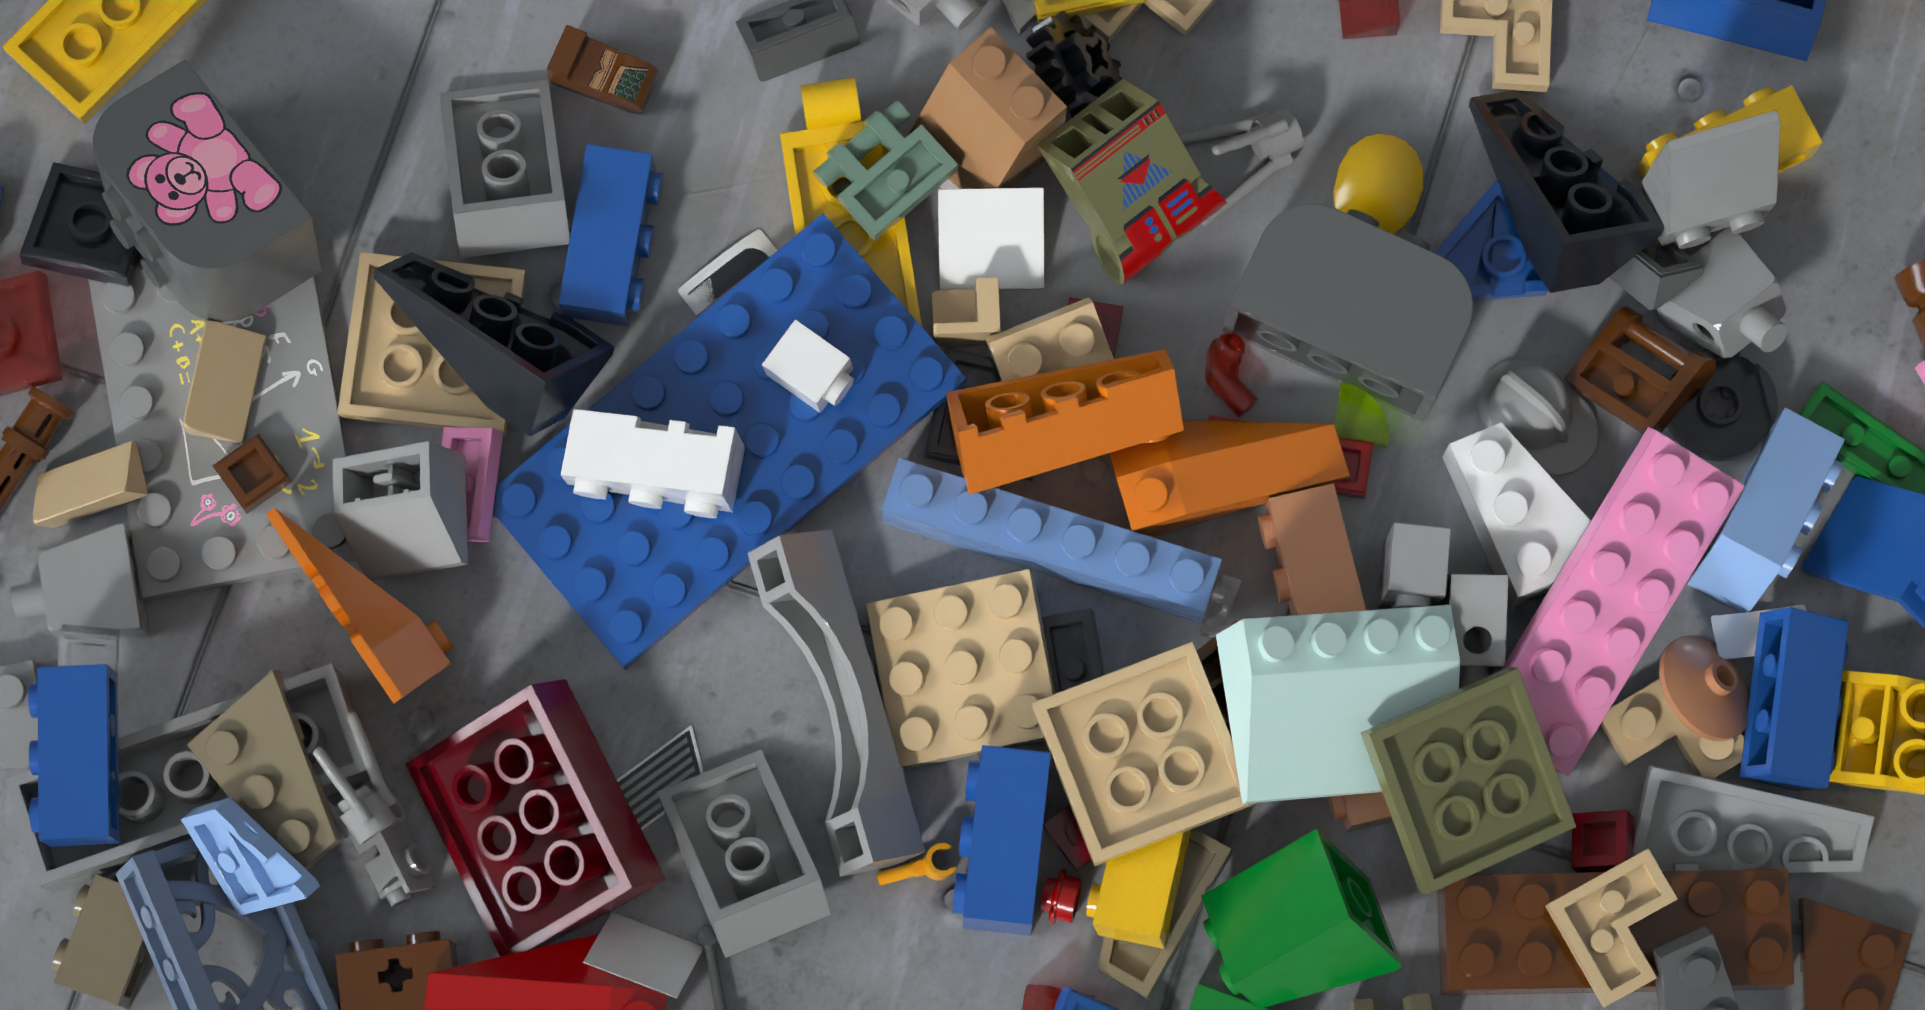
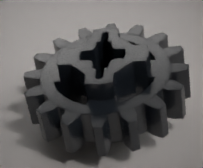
(1072, 60)

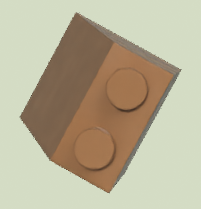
(991, 115)

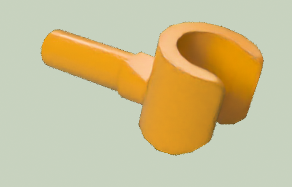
(917, 868)

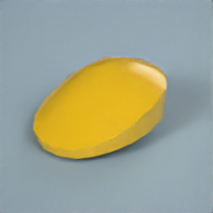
(1380, 179)

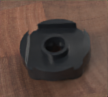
(1744, 424)

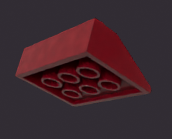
(535, 819)

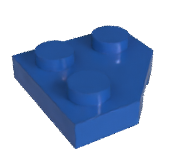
(1491, 253)

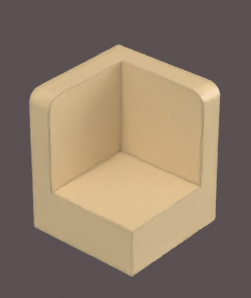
(966, 315)

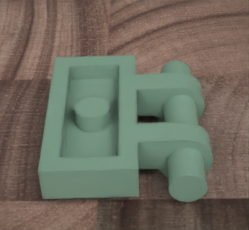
(894, 183)

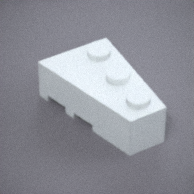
(653, 462)
(1515, 510)

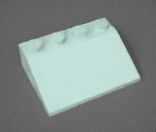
(1316, 681)

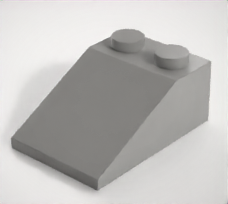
(504, 168)
(1715, 180)
(744, 853)

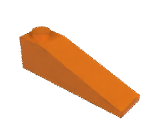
(1222, 470)
(381, 628)

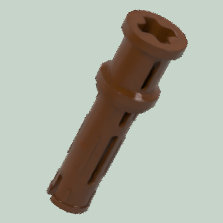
(29, 439)

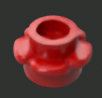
(1061, 897)

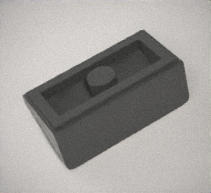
(797, 35)
(1657, 274)

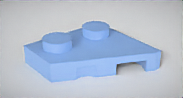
(246, 859)

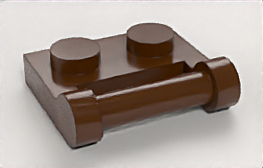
(1630, 387)

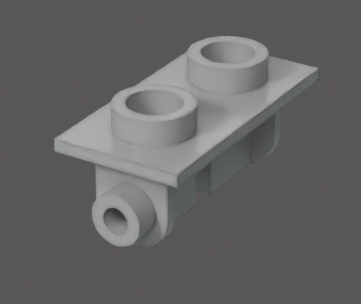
(402, 863)

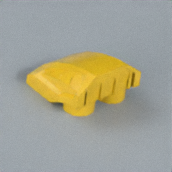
(1881, 733)

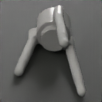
(1269, 136)
(363, 811)

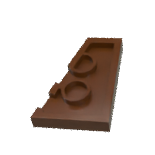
(1848, 959)

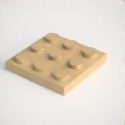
(396, 371)
(962, 667)
(1142, 753)

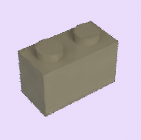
(105, 946)

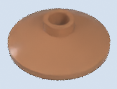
(1704, 688)

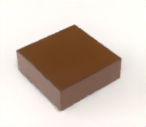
(252, 473)

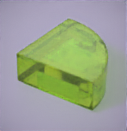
(1360, 417)

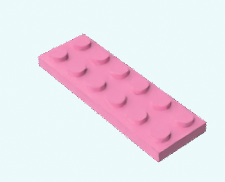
(1618, 589)

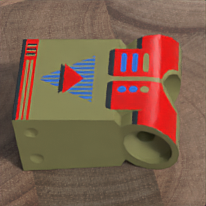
(1129, 179)

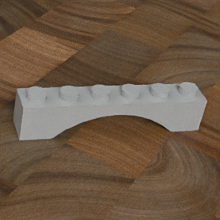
(809, 595)

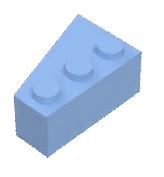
(1770, 512)

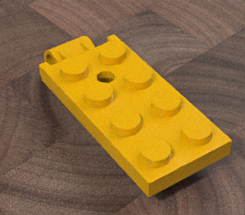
(94, 46)
(831, 118)

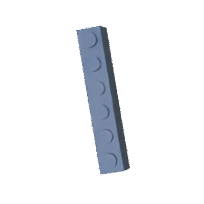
(1051, 541)

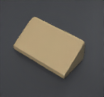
(223, 382)
(89, 486)

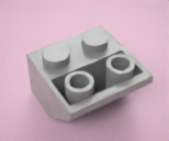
(403, 509)

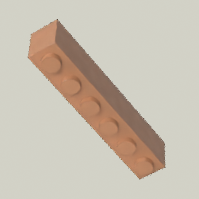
(1319, 578)

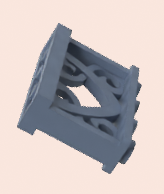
(173, 949)

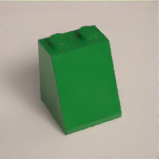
(1298, 924)

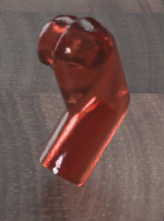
(1223, 373)

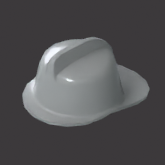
(1539, 413)

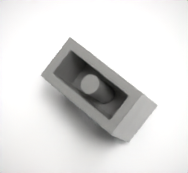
(1414, 566)

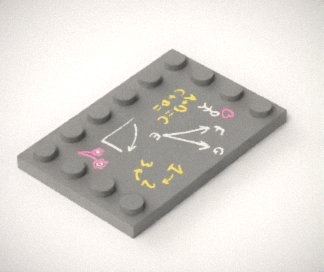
(190, 525)

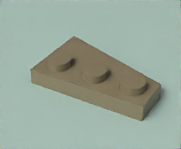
(264, 768)
(1142, 966)

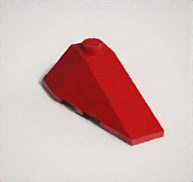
(538, 980)

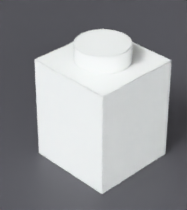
(809, 367)

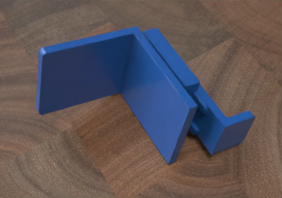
(1875, 544)

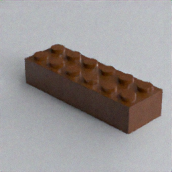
(1506, 943)

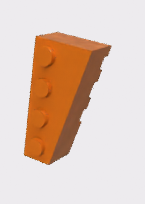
(1062, 417)

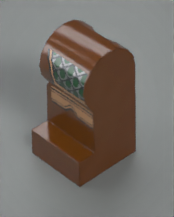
(601, 72)

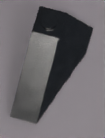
(1565, 207)
(511, 358)

